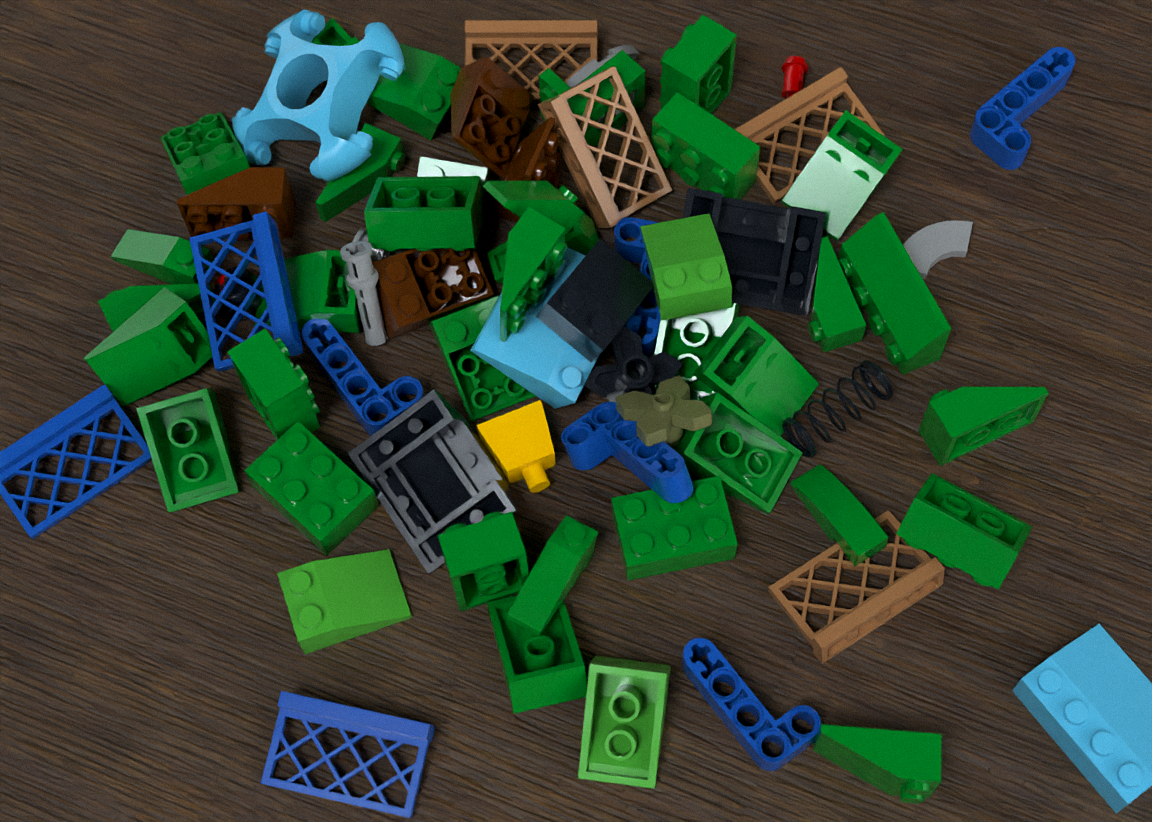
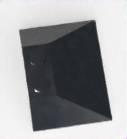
(766, 249)
(432, 475)

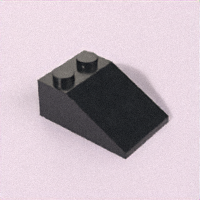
(595, 301)

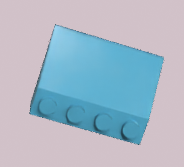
(536, 354)
(1097, 713)

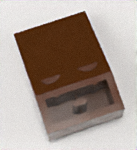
(488, 113)
(534, 161)
(238, 199)
(428, 285)

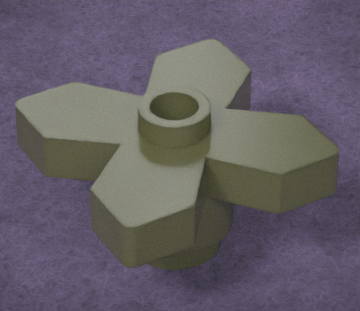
(664, 414)

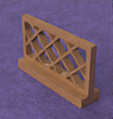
(535, 35)
(792, 110)
(579, 155)
(869, 613)

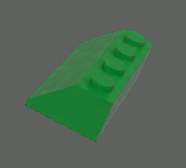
(894, 296)

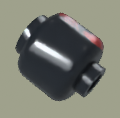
(237, 294)

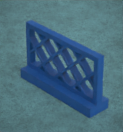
(272, 277)
(59, 432)
(355, 720)

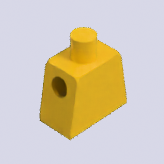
(520, 445)

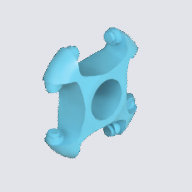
(336, 113)

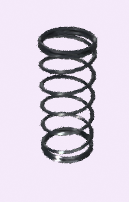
(800, 430)

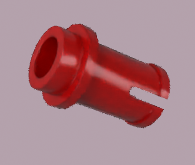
(794, 71)

